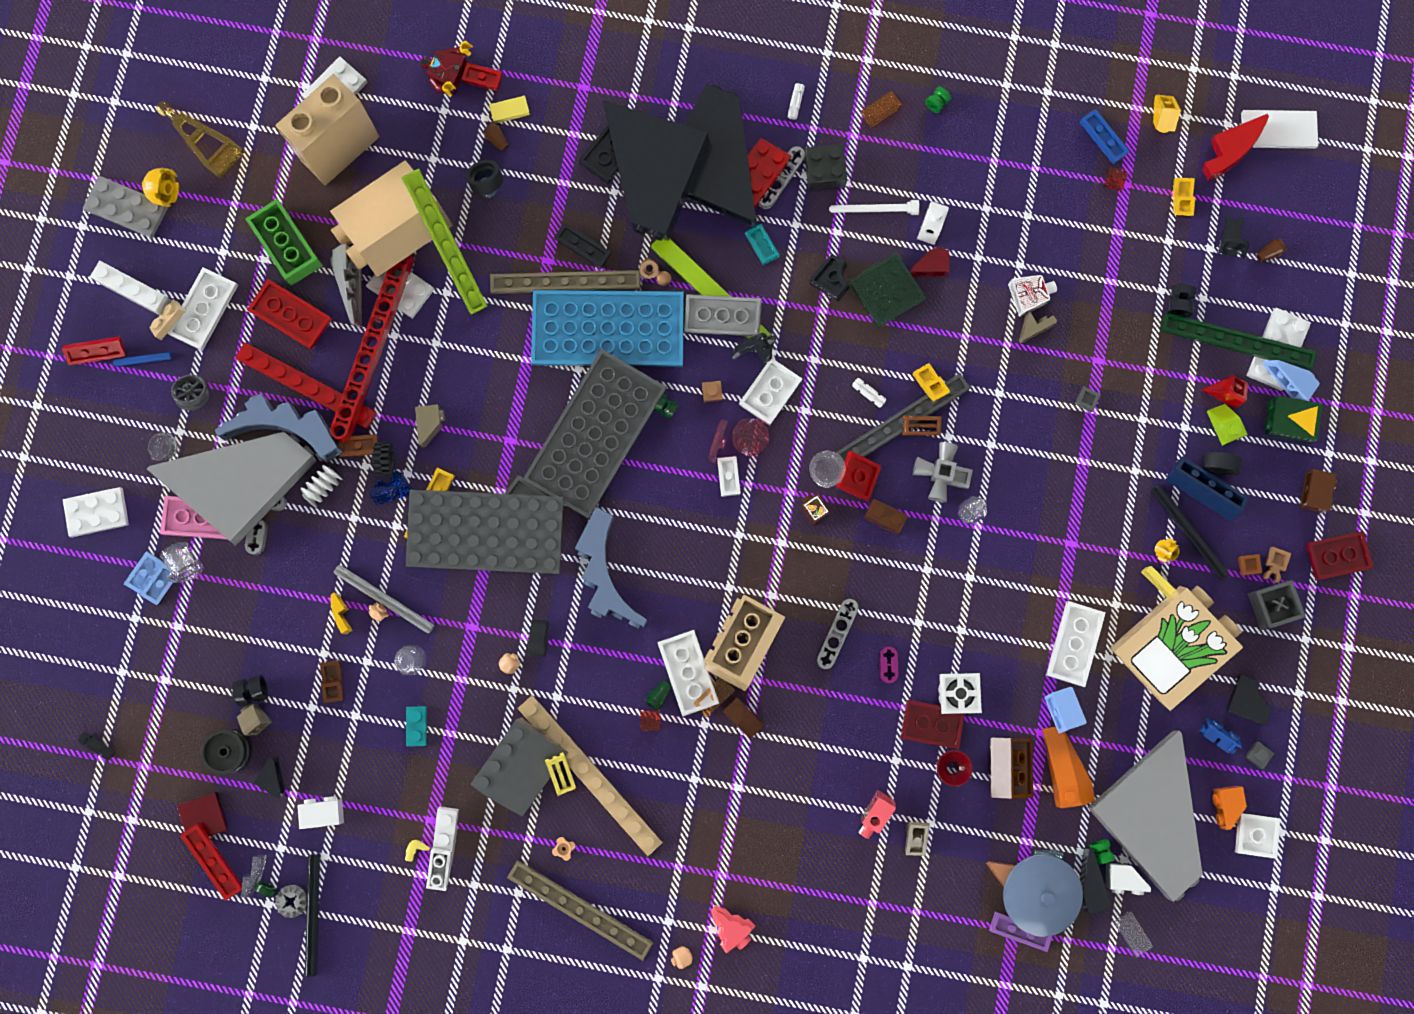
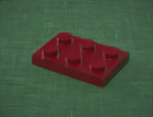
(1339, 555)
(927, 725)

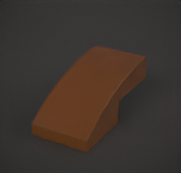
(332, 681)

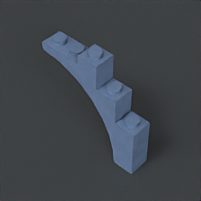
(284, 418)
(593, 545)

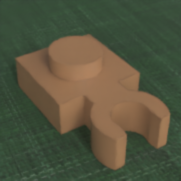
(1276, 561)

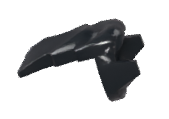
(1230, 242)
(756, 343)

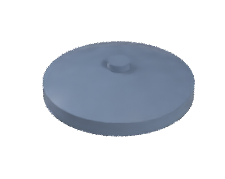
(1043, 895)

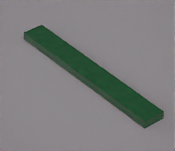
(1238, 341)

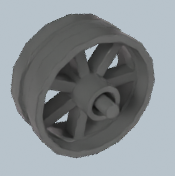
(190, 392)

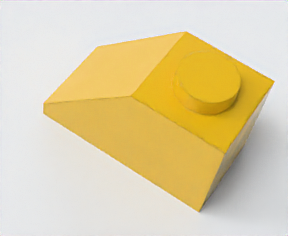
(1165, 113)

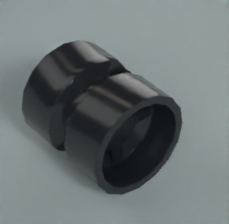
(1182, 300)
(246, 691)

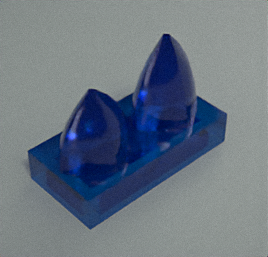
(395, 489)

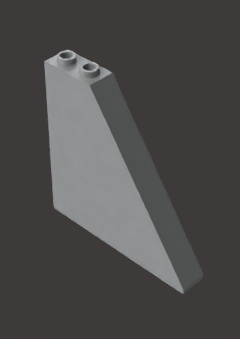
(237, 482)
(1154, 817)

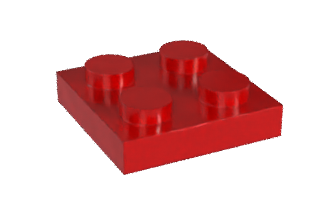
(859, 476)

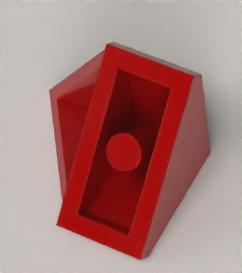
(1230, 391)

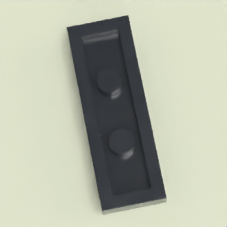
(582, 245)

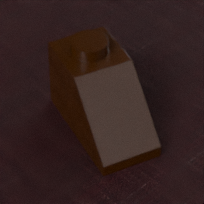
(743, 718)

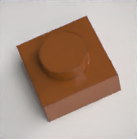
(1249, 564)

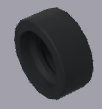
(486, 186)
(1222, 463)
(538, 638)

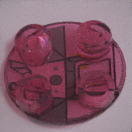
(750, 437)

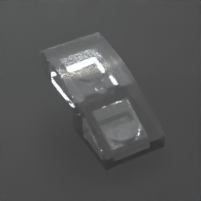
(250, 881)

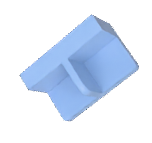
(1065, 709)

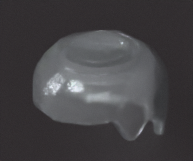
(162, 447)
(410, 659)

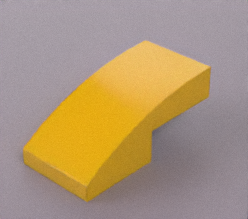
(1183, 196)
(930, 382)
(338, 609)

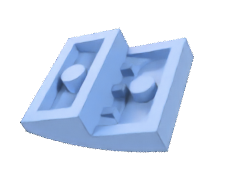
(149, 578)

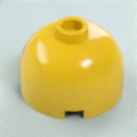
(161, 187)

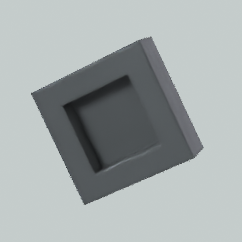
(1087, 399)
(1259, 755)

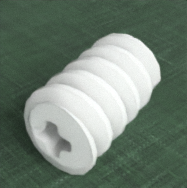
(320, 485)

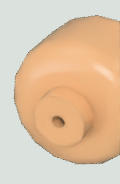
(509, 663)
(681, 957)

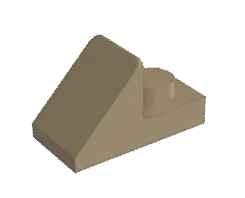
(1031, 328)
(916, 838)

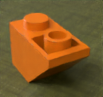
(1229, 804)

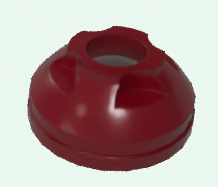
(964, 768)

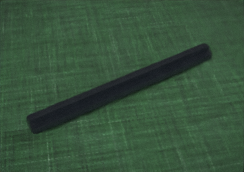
(1189, 532)
(312, 915)

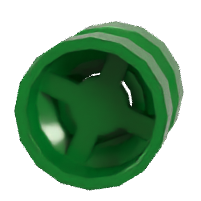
(938, 99)
(1102, 851)

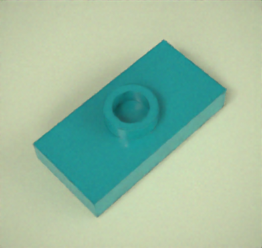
(762, 244)

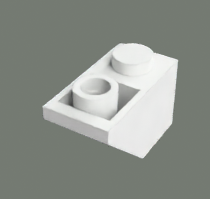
(1124, 877)

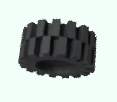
(383, 459)

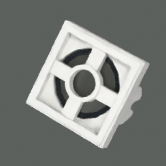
(959, 693)

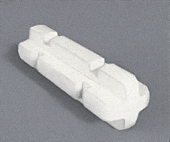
(796, 101)
(869, 392)

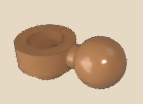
(663, 277)

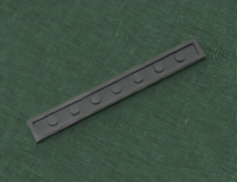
(894, 425)

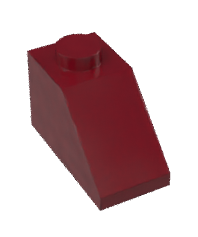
(932, 264)

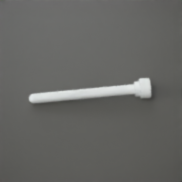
(911, 207)

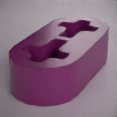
(893, 664)

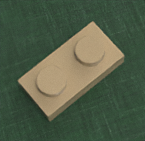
(167, 319)

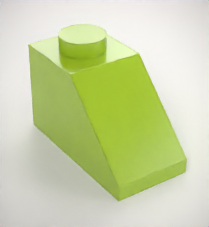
(1226, 424)

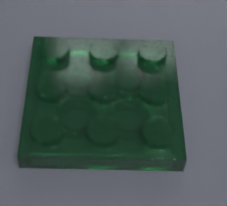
(887, 290)

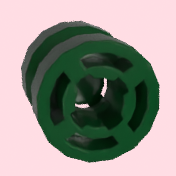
(666, 407)

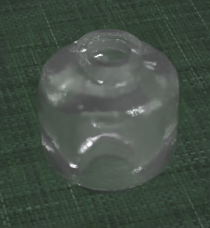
(972, 510)

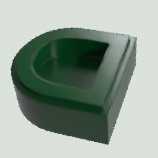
(266, 889)

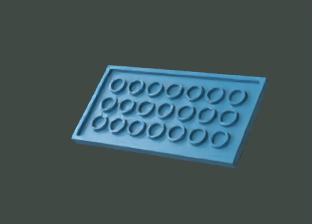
(630, 325)

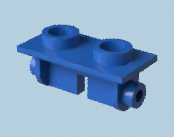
(1228, 740)

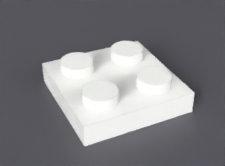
(1257, 835)

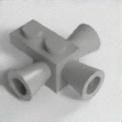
(943, 472)

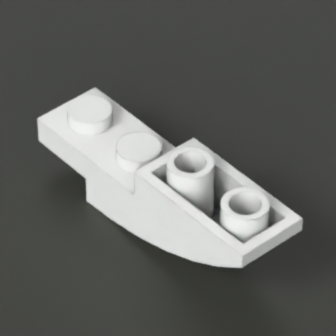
(443, 848)

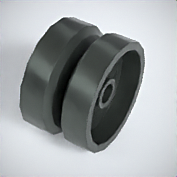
(214, 751)

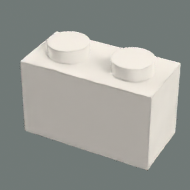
(320, 814)

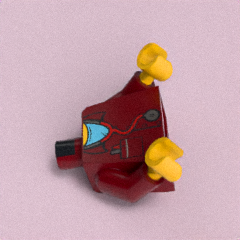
(447, 68)

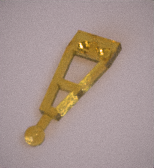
(222, 159)

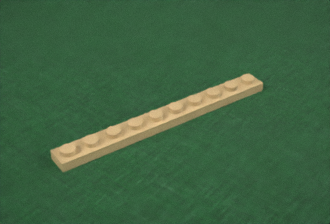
(592, 777)

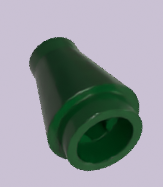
(658, 695)

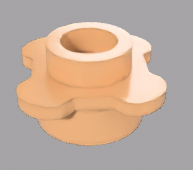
(378, 612)
(557, 851)

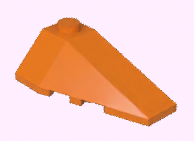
(1068, 776)

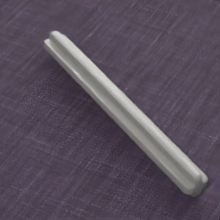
(384, 599)

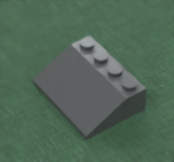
(518, 767)

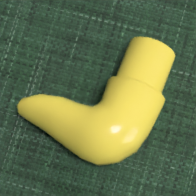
(412, 847)

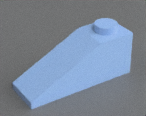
(1294, 380)

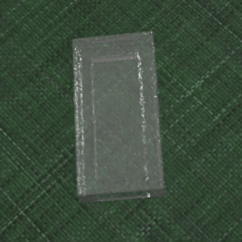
(1133, 934)

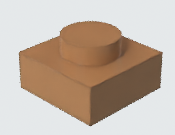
(712, 391)

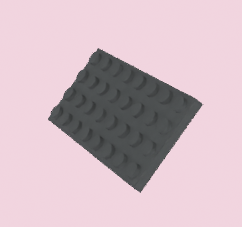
(595, 433)
(484, 531)

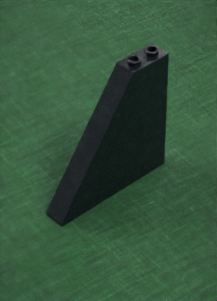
(655, 166)
(724, 173)

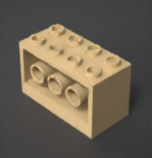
(756, 642)

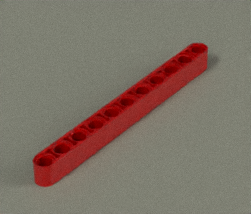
(374, 352)

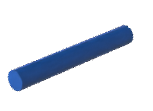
(142, 359)

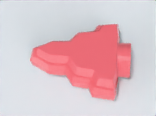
(732, 929)

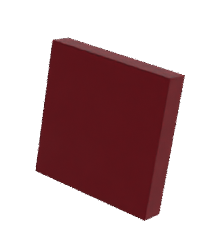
(206, 811)

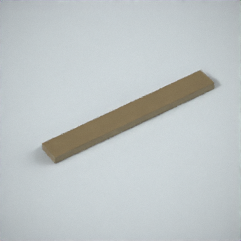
(566, 281)
(580, 910)

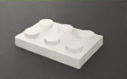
(344, 73)
(414, 294)
(770, 391)
(95, 512)

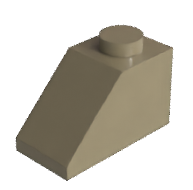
(429, 422)
(253, 720)

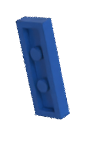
(1104, 136)

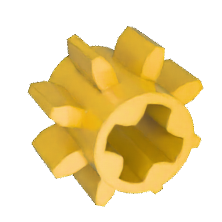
(1167, 550)

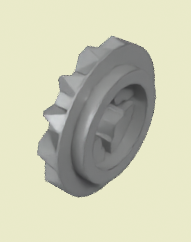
(299, 903)

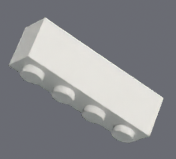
(130, 288)

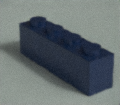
(1207, 488)

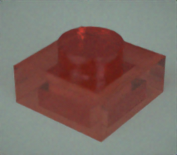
(1115, 179)
(650, 720)

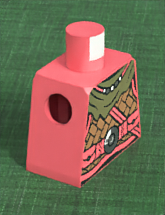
(881, 807)

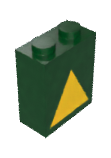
(1293, 419)

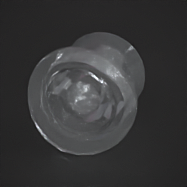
(827, 468)
(181, 563)

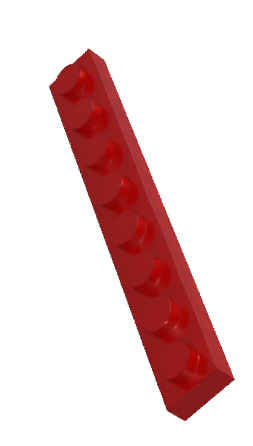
(299, 382)

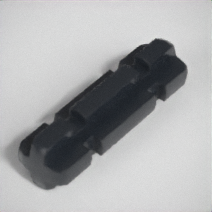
(96, 746)

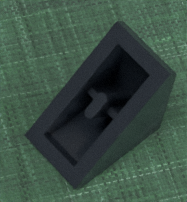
(271, 779)

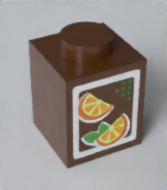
(814, 508)

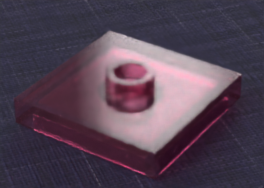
(718, 442)

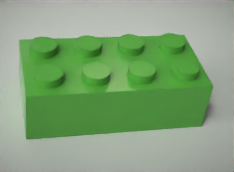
(284, 242)

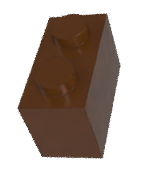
(1318, 491)
(885, 517)

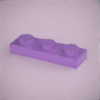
(1004, 926)

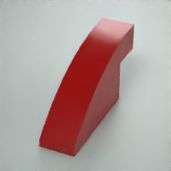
(1233, 146)

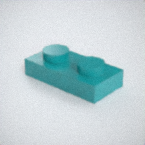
(416, 726)

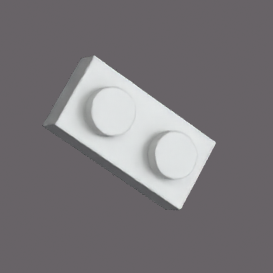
(728, 476)

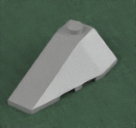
(349, 283)

